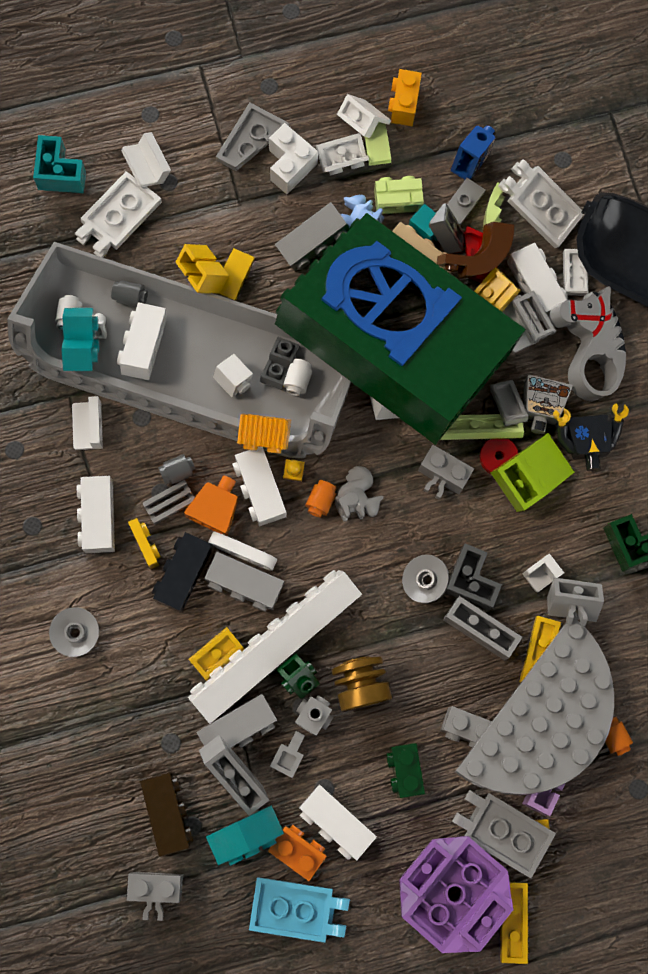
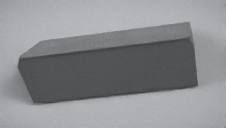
(447, 230)

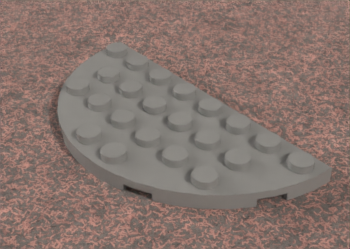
(549, 722)

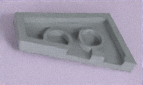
(248, 136)

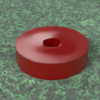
(493, 446)

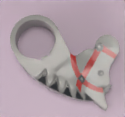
(601, 341)

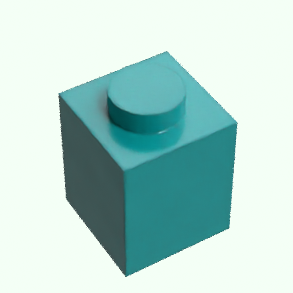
(421, 221)

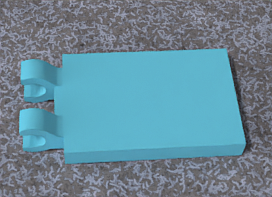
(296, 910)

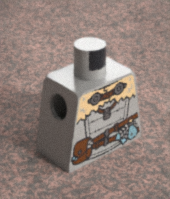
(542, 399)

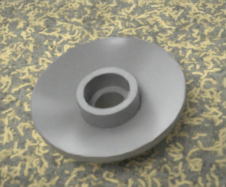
(416, 574)
(65, 623)

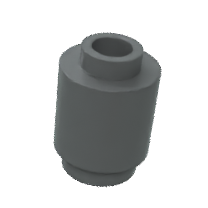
(129, 293)
(177, 469)

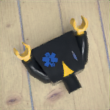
(590, 435)

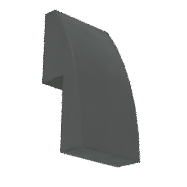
(279, 360)

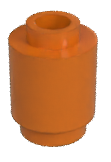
(321, 498)
(618, 738)

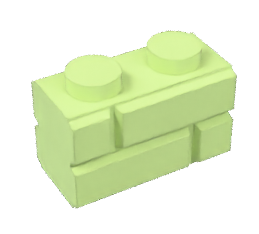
(398, 195)

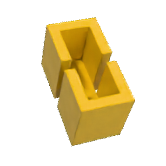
(201, 267)

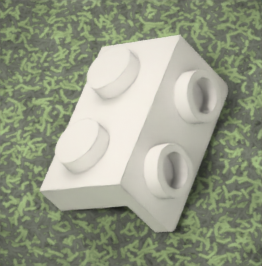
(342, 153)

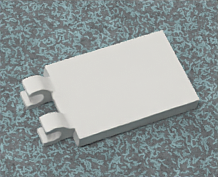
(542, 202)
(117, 214)

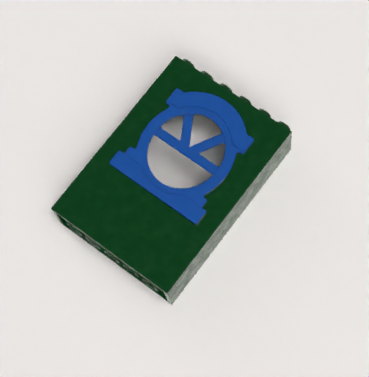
(416, 373)

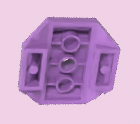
(483, 898)

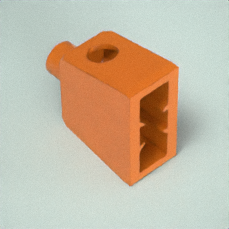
(214, 506)

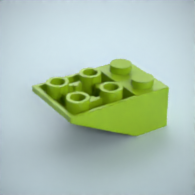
(532, 473)

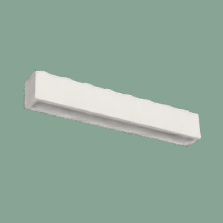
(274, 645)

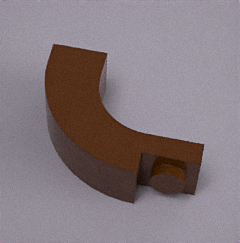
(493, 250)

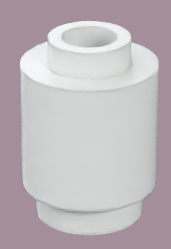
(68, 301)
(298, 377)

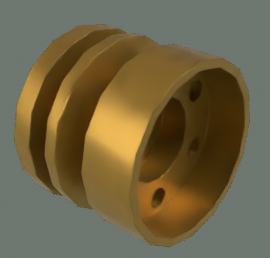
(361, 683)

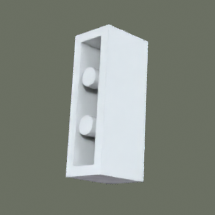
(534, 275)
(142, 341)
(259, 486)
(96, 514)
(336, 823)

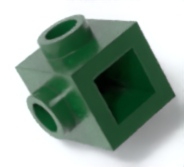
(301, 680)

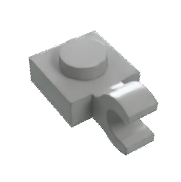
(287, 757)

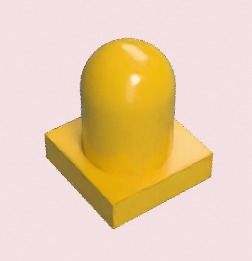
(293, 470)

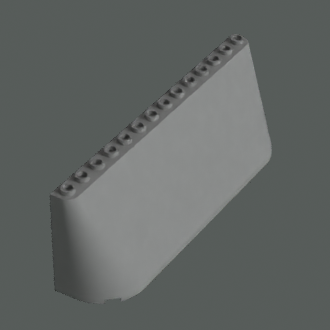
(195, 339)

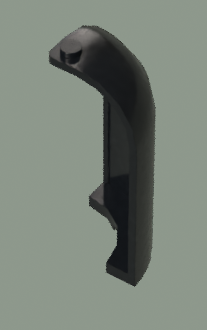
(615, 244)

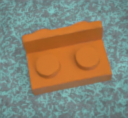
(297, 852)

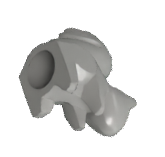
(352, 495)

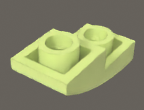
(378, 146)
(493, 208)

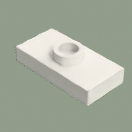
(574, 274)

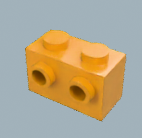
(406, 95)

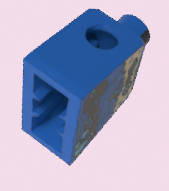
(476, 144)

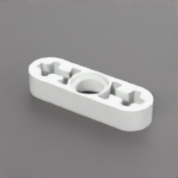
(242, 551)

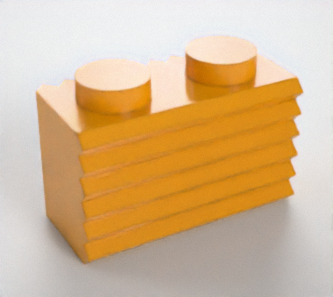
(264, 432)

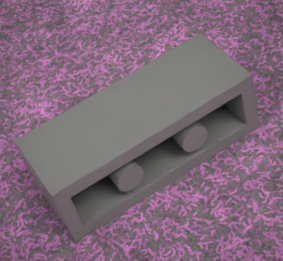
(312, 237)
(243, 582)
(482, 628)
(241, 724)
(233, 775)

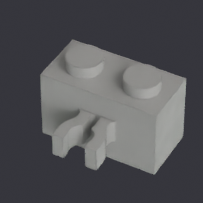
(445, 470)
(575, 599)
(154, 888)

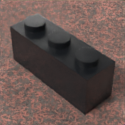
(182, 572)

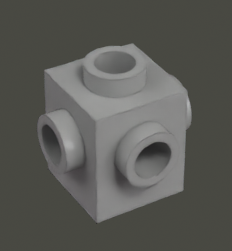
(307, 722)

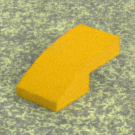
(238, 268)

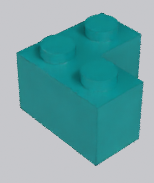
(55, 172)
(79, 343)
(245, 837)

